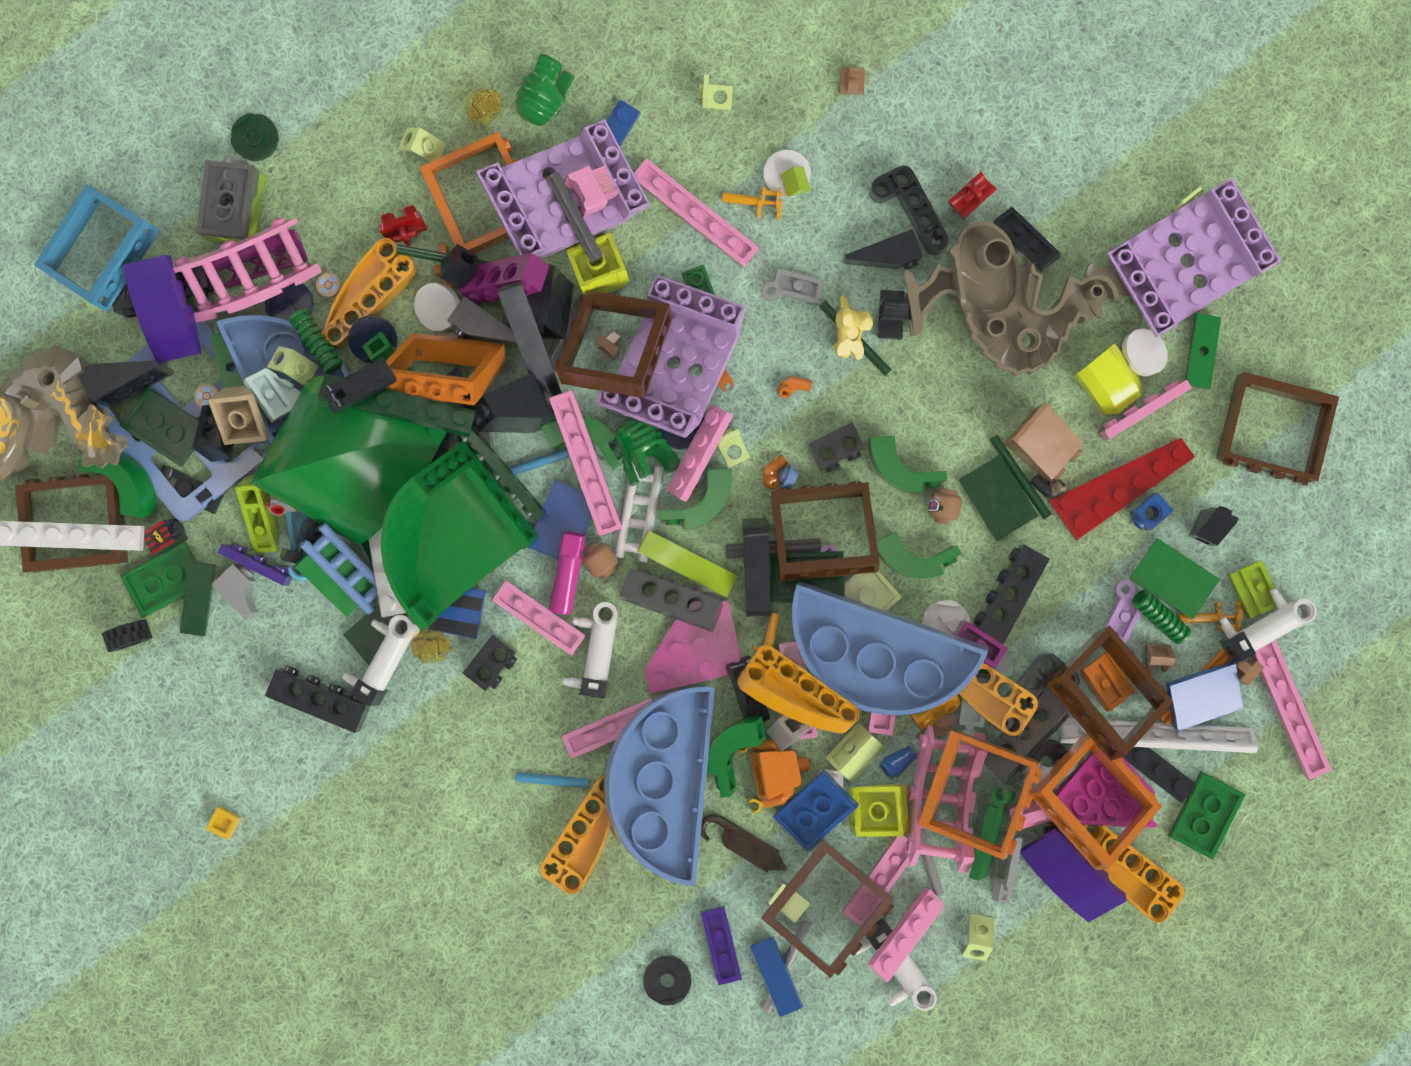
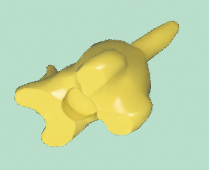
(850, 328)

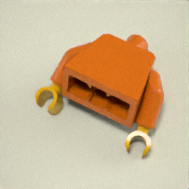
(775, 773)

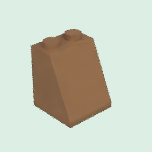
(1045, 442)

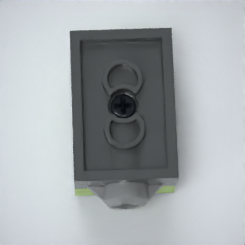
(230, 200)

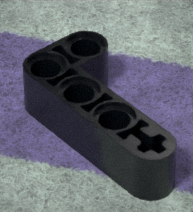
(913, 212)
(756, 567)
(1042, 677)

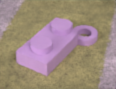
(1123, 614)

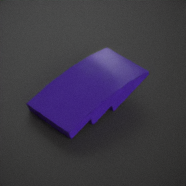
(162, 309)
(1072, 876)

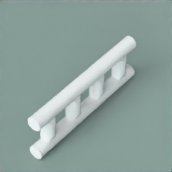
(628, 522)

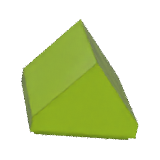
(795, 181)

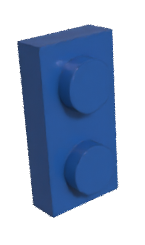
(622, 120)

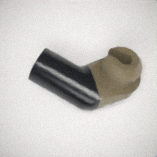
(1049, 489)

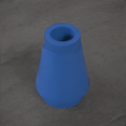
(897, 762)

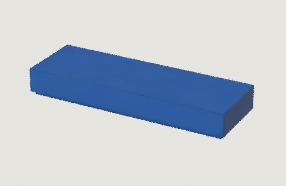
(777, 976)

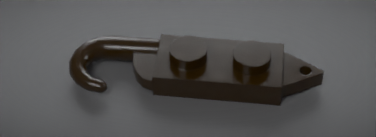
(745, 844)

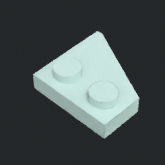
(272, 394)

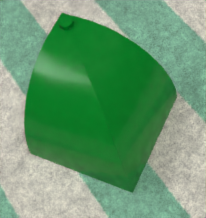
(343, 463)
(448, 533)

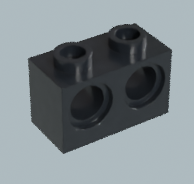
(208, 438)
(834, 442)
(486, 658)

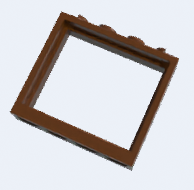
(609, 382)
(1320, 439)
(25, 514)
(825, 567)
(1084, 710)
(867, 928)

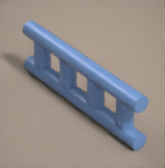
(330, 568)

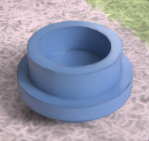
(788, 476)

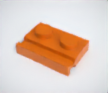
(1107, 681)

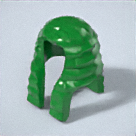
(539, 94)
(640, 441)

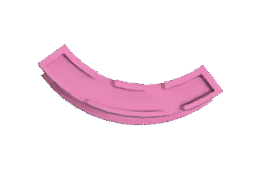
(252, 293)
(963, 801)

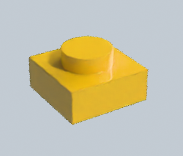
(223, 822)

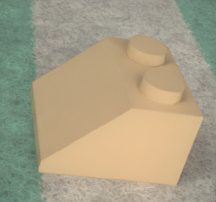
(237, 416)

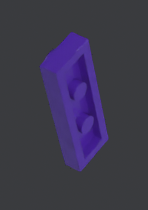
(256, 563)
(721, 945)

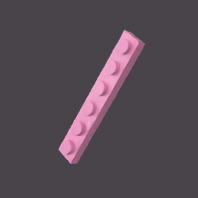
(695, 213)
(585, 462)
(1291, 711)

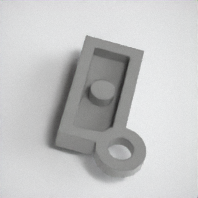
(794, 286)

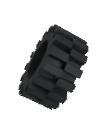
(127, 635)

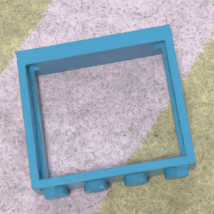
(113, 277)

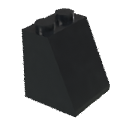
(551, 305)
(513, 408)

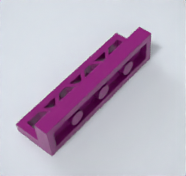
(250, 253)

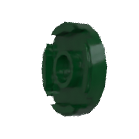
(261, 142)

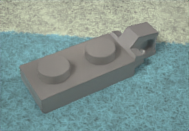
(1004, 871)

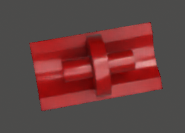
(972, 195)
(404, 227)

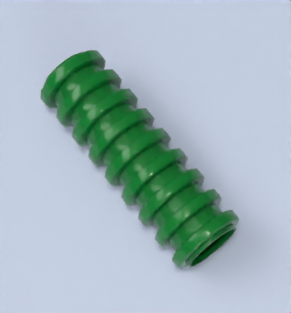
(315, 341)
(1161, 616)

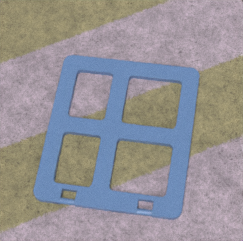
(223, 473)

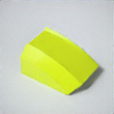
(602, 275)
(1110, 381)
(881, 810)

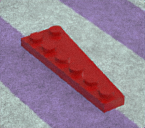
(1103, 496)

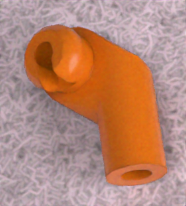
(793, 383)
(771, 470)

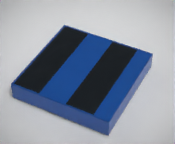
(462, 616)

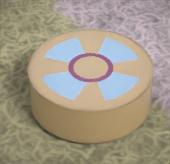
(329, 285)
(203, 393)

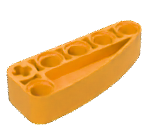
(367, 282)
(785, 694)
(995, 708)
(586, 844)
(1132, 880)

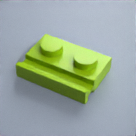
(1253, 588)

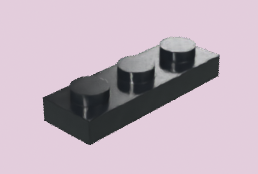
(1027, 239)
(1160, 772)

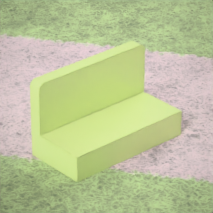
(855, 752)

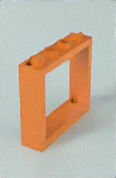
(429, 170)
(484, 355)
(940, 780)
(1069, 823)

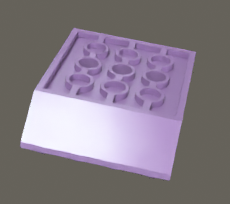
(528, 203)
(1223, 249)
(700, 335)

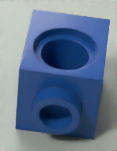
(1160, 509)

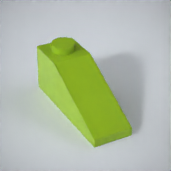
(259, 521)

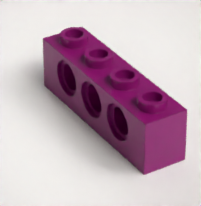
(501, 273)

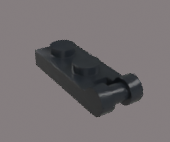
(358, 385)
(186, 485)
(748, 705)

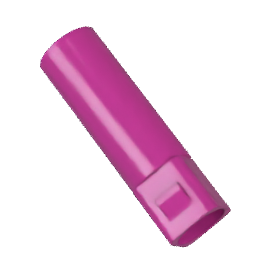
(567, 572)

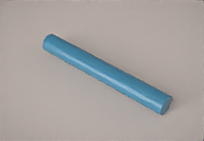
(540, 461)
(552, 780)

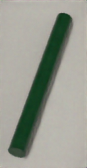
(425, 254)
(868, 351)
(1020, 477)

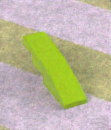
(687, 563)

